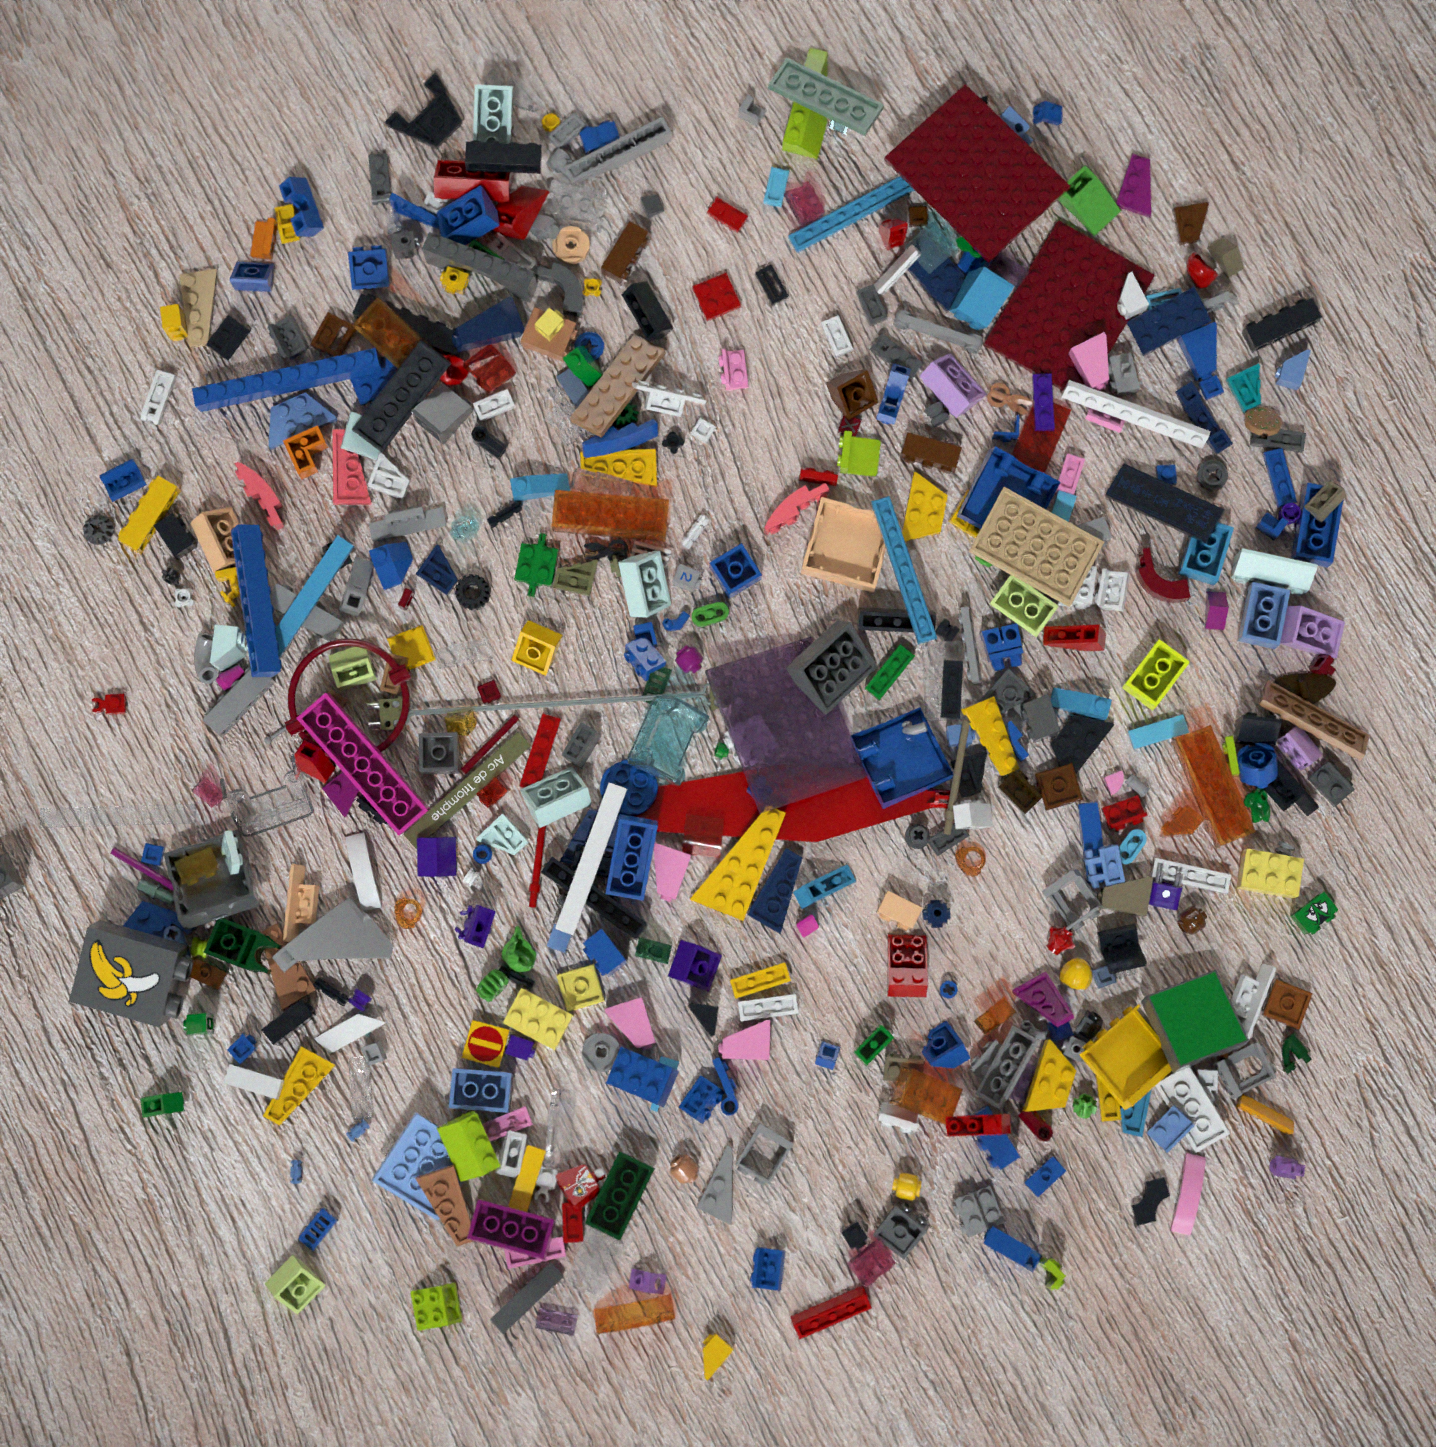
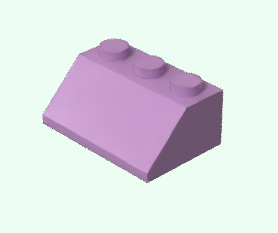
(952, 385)

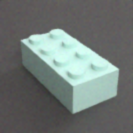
(493, 113)

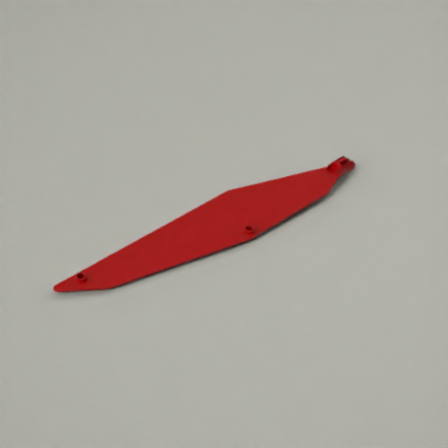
(807, 820)

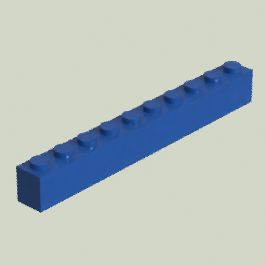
(287, 380)

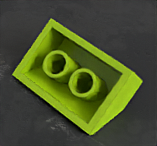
(468, 1146)

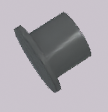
(916, 836)

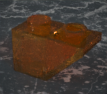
(1183, 824)
(994, 1016)

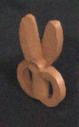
(1011, 400)

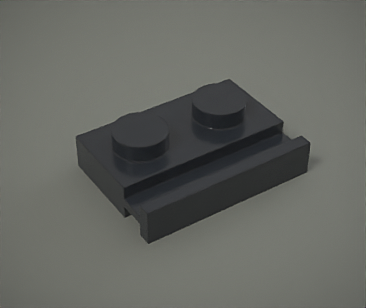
(228, 338)

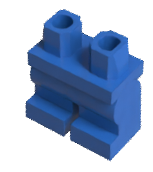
(1007, 647)

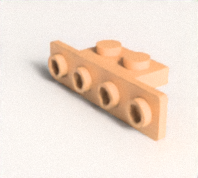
(301, 903)

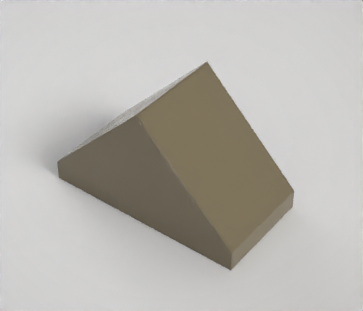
(1226, 256)

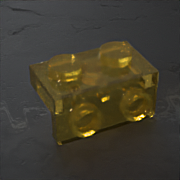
(197, 865)

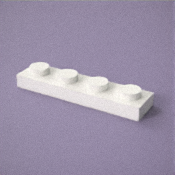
(1192, 875)

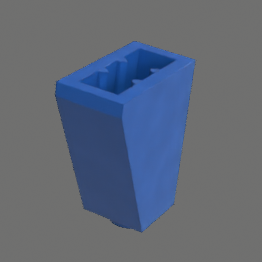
(1201, 350)
(1012, 1249)

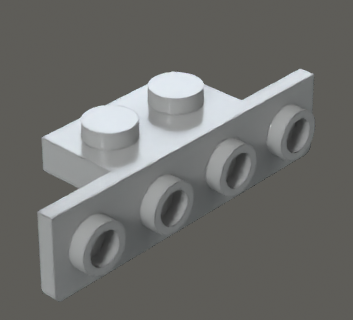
(407, 522)

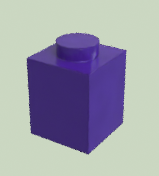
(520, 1048)

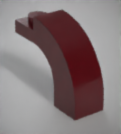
(1156, 586)

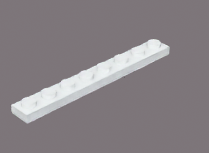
(1135, 414)

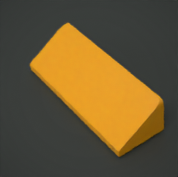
(1265, 1114)

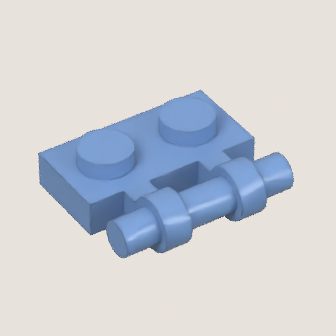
(1111, 866)

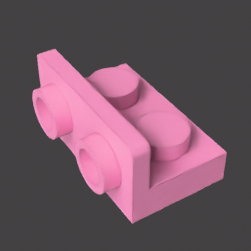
(734, 369)

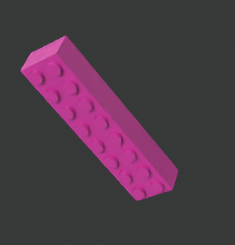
(363, 763)

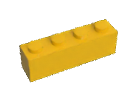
(150, 511)

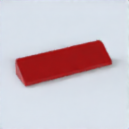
(830, 1312)

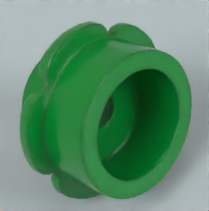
(721, 750)

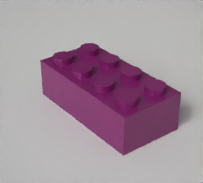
(511, 1229)

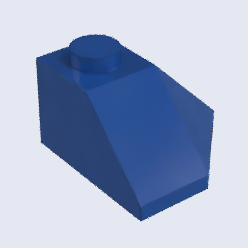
(391, 563)
(945, 1047)

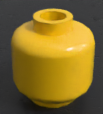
(907, 1186)

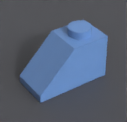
(1292, 371)

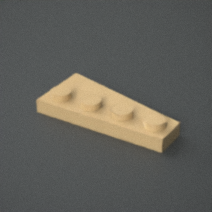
(198, 300)

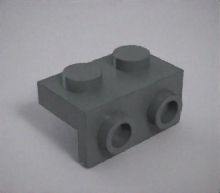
(288, 337)

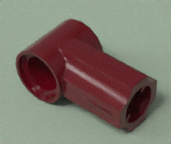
(1034, 1123)

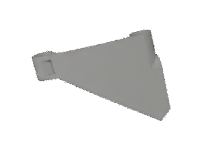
(337, 935)

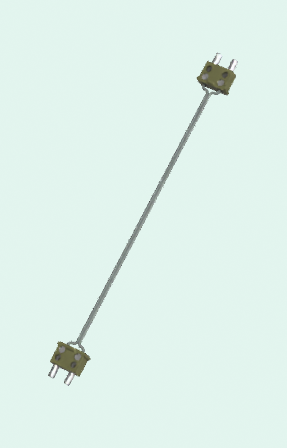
(393, 712)

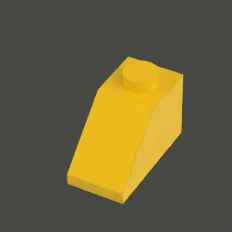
(714, 1353)

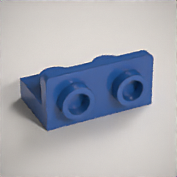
(702, 1099)

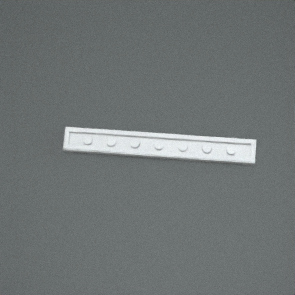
(591, 859)

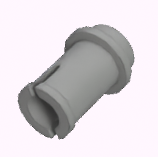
(1137, 785)

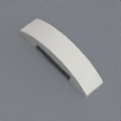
(363, 872)

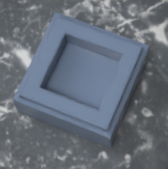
(1103, 977)

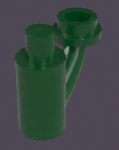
(1294, 1044)

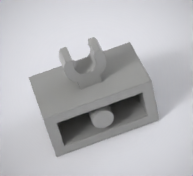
(1122, 375)

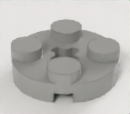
(590, 1050)

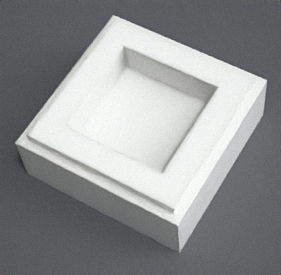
(703, 430)

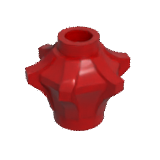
(1060, 940)

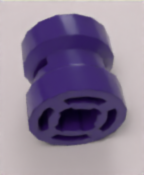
(1292, 510)

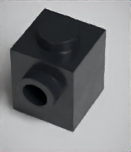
(854, 1235)

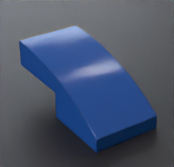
(1014, 734)

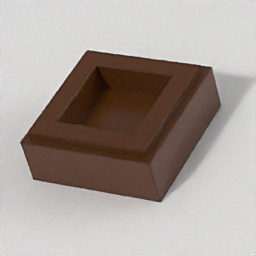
(918, 216)

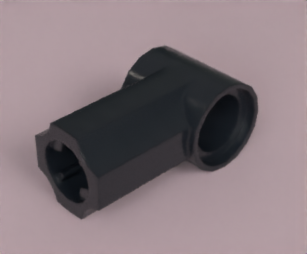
(489, 443)

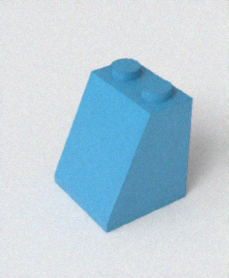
(980, 298)

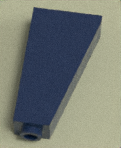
(489, 327)

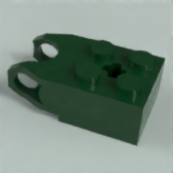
(246, 948)

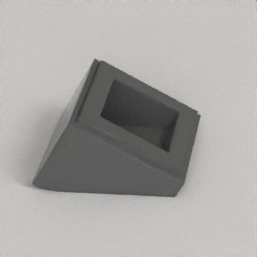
(651, 205)

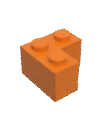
(302, 447)

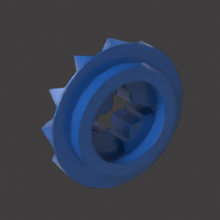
(595, 340)

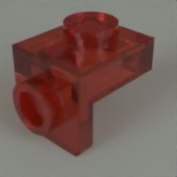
(493, 792)

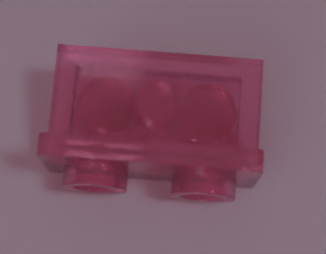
(804, 204)
(871, 1263)

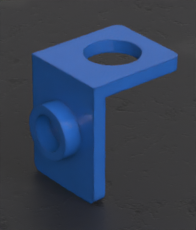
(1008, 436)

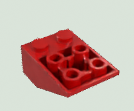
(520, 212)
(907, 966)

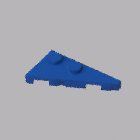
(412, 211)

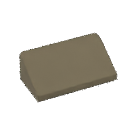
(1326, 500)

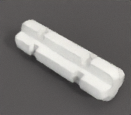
(695, 531)

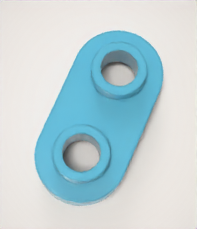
(1131, 847)

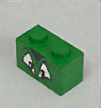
(1314, 913)

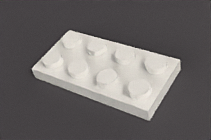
(1190, 1097)

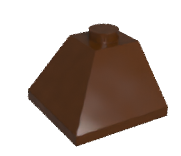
(852, 392)

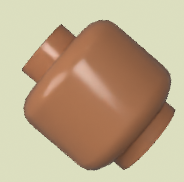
(684, 1169)

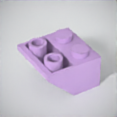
(1299, 748)

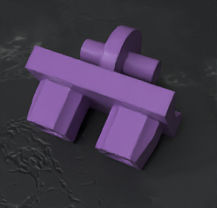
(1286, 1167)

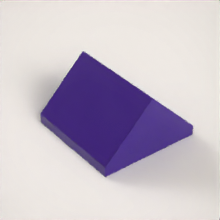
(436, 857)

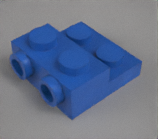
(368, 267)

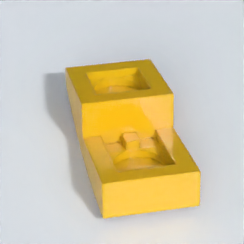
(285, 227)

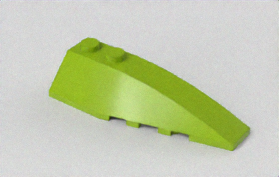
(806, 127)

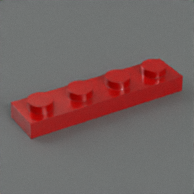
(540, 750)

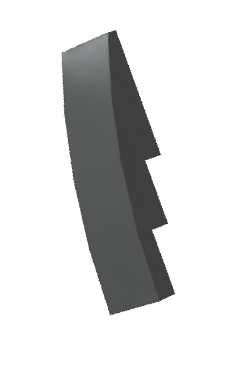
(526, 1298)

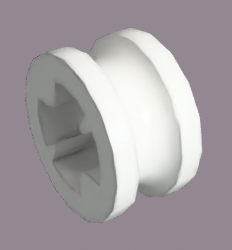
(471, 877)

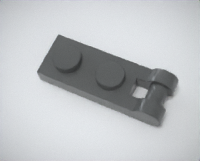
(379, 178)
(896, 355)
(1284, 439)

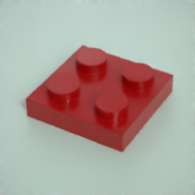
(716, 297)

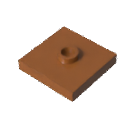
(1287, 1004)

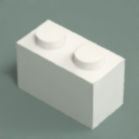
(972, 815)

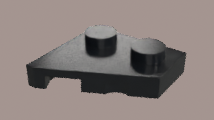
(971, 774)

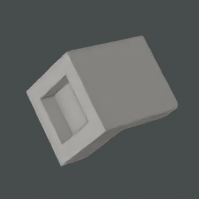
(750, 112)

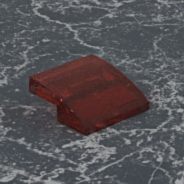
(489, 368)
(703, 836)

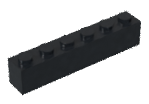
(434, 333)
(597, 900)

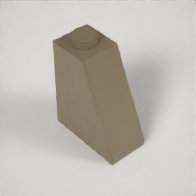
(1127, 897)

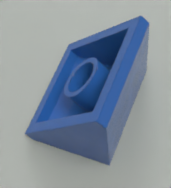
(252, 276)

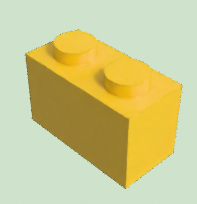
(174, 322)

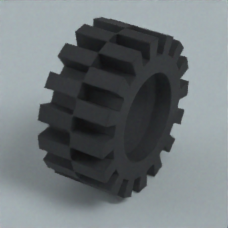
(464, 584)

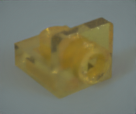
(461, 723)

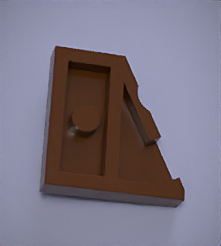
(1190, 221)

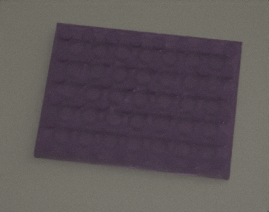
(779, 733)

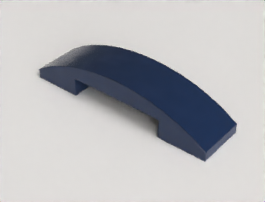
(1201, 417)

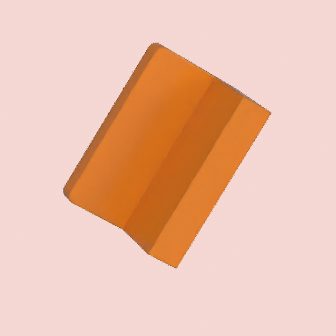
(264, 239)

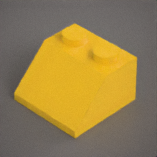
(536, 647)

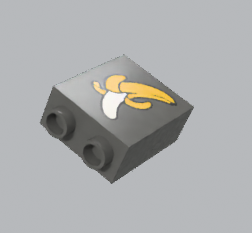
(131, 974)

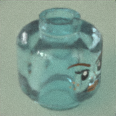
(464, 529)

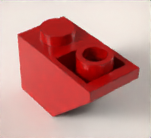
(314, 761)

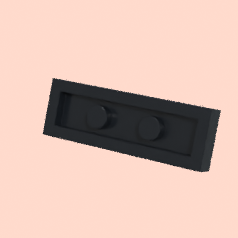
(951, 689)

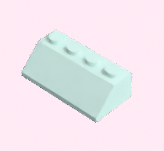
(1273, 571)

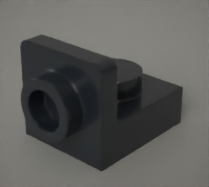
(1088, 1026)

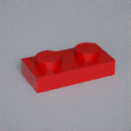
(727, 215)
(813, 476)
(572, 1224)

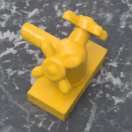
(231, 575)

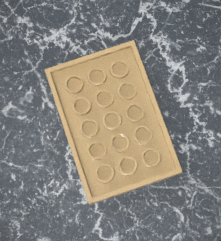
(1036, 546)

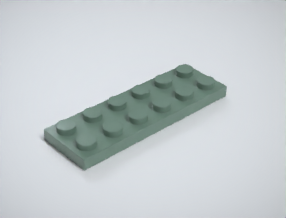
(826, 96)

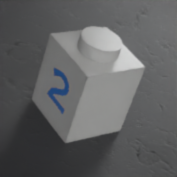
(687, 578)

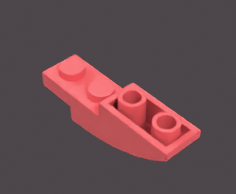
(258, 488)
(788, 511)

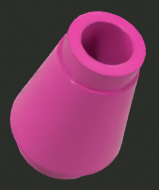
(228, 677)

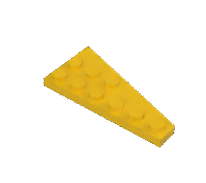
(738, 874)

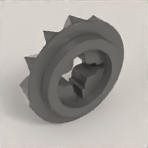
(1221, 474)
(98, 538)

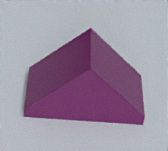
(1216, 610)

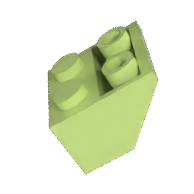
(351, 668)

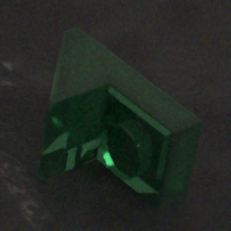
(653, 950)

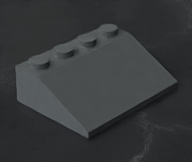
(832, 666)

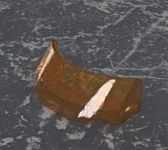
(634, 1314)

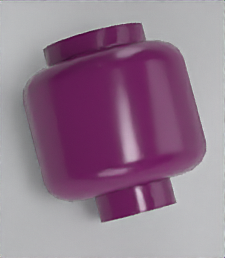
(689, 659)

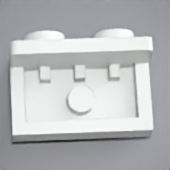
(1112, 590)
(893, 1115)

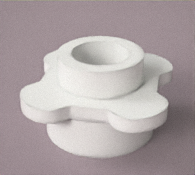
(179, 593)

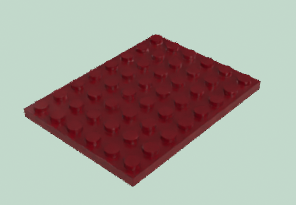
(977, 173)
(1064, 303)

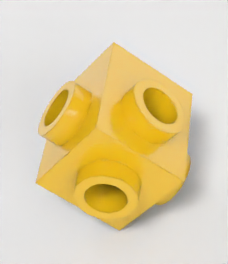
(459, 285)

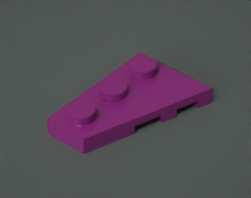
(1045, 999)

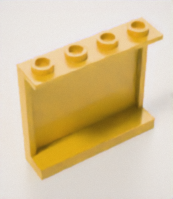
(1127, 1057)

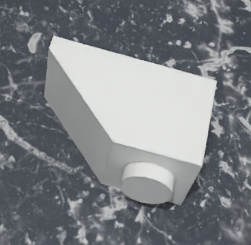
(1131, 299)
(511, 1154)

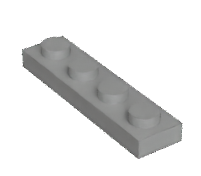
(969, 638)

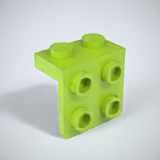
(858, 455)

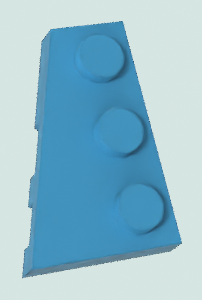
(1134, 1117)

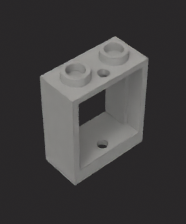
(761, 1179)

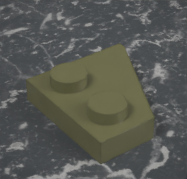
(576, 578)

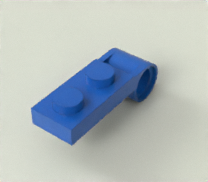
(728, 1084)

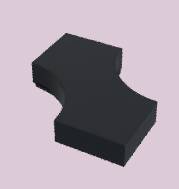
(1145, 1209)

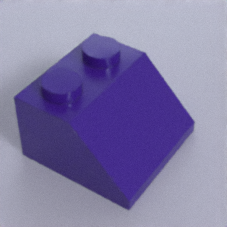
(694, 965)

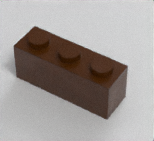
(625, 252)
(930, 453)

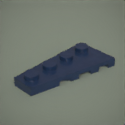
(774, 899)

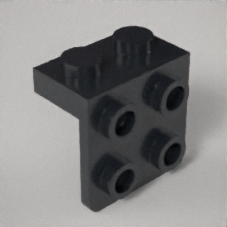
(1121, 948)

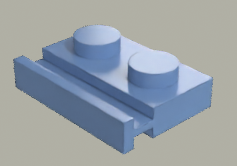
(1170, 1128)

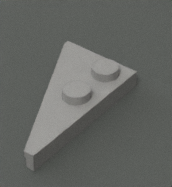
(1217, 303)
(718, 1194)

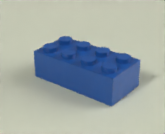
(1313, 539)
(631, 857)

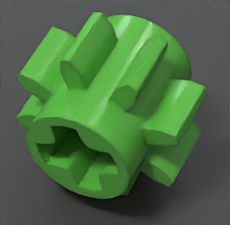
(1084, 1106)

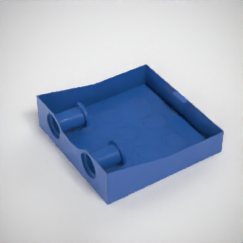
(1001, 471)
(900, 762)

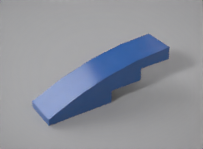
(620, 440)
(1090, 832)

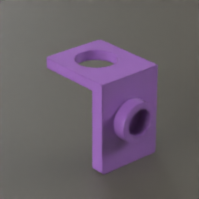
(645, 1281)

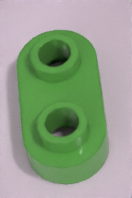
(710, 615)

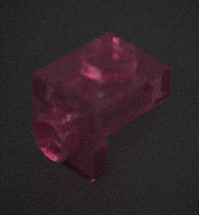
(208, 792)

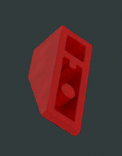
(893, 233)
(1075, 637)

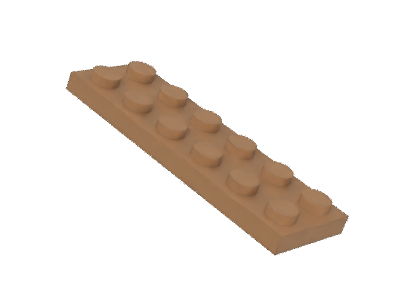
(614, 387)
(1314, 720)

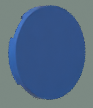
(640, 787)

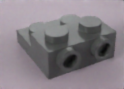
(901, 1229)

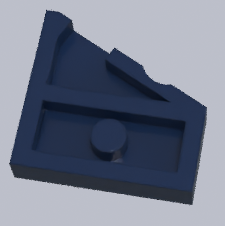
(438, 571)

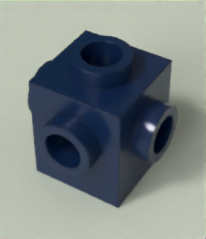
(931, 919)

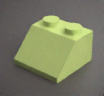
(294, 1284)

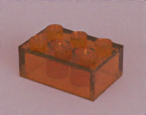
(925, 1095)

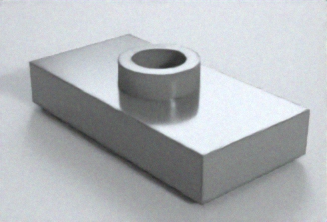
(566, 131)

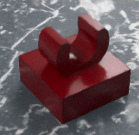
(1322, 665)

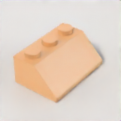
(214, 535)

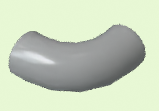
(205, 670)

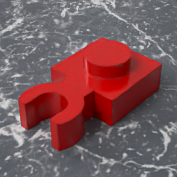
(113, 704)

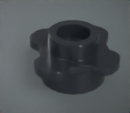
(673, 447)
(171, 576)

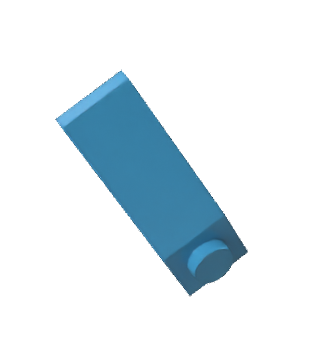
(538, 486)
(1081, 703)
(824, 886)

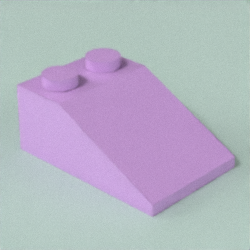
(1312, 631)

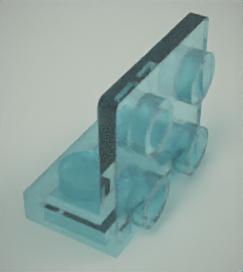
(933, 247)

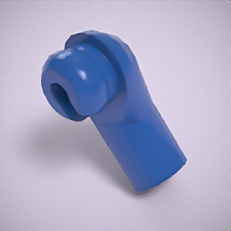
(675, 624)

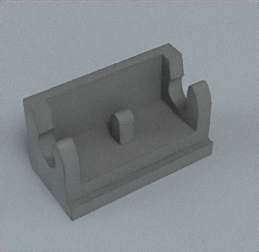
(581, 745)

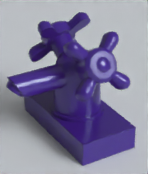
(476, 925)

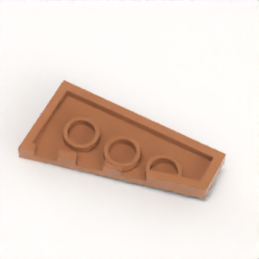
(292, 984)
(447, 1200)

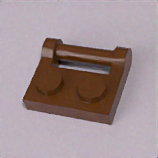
(328, 334)

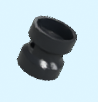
(946, 630)

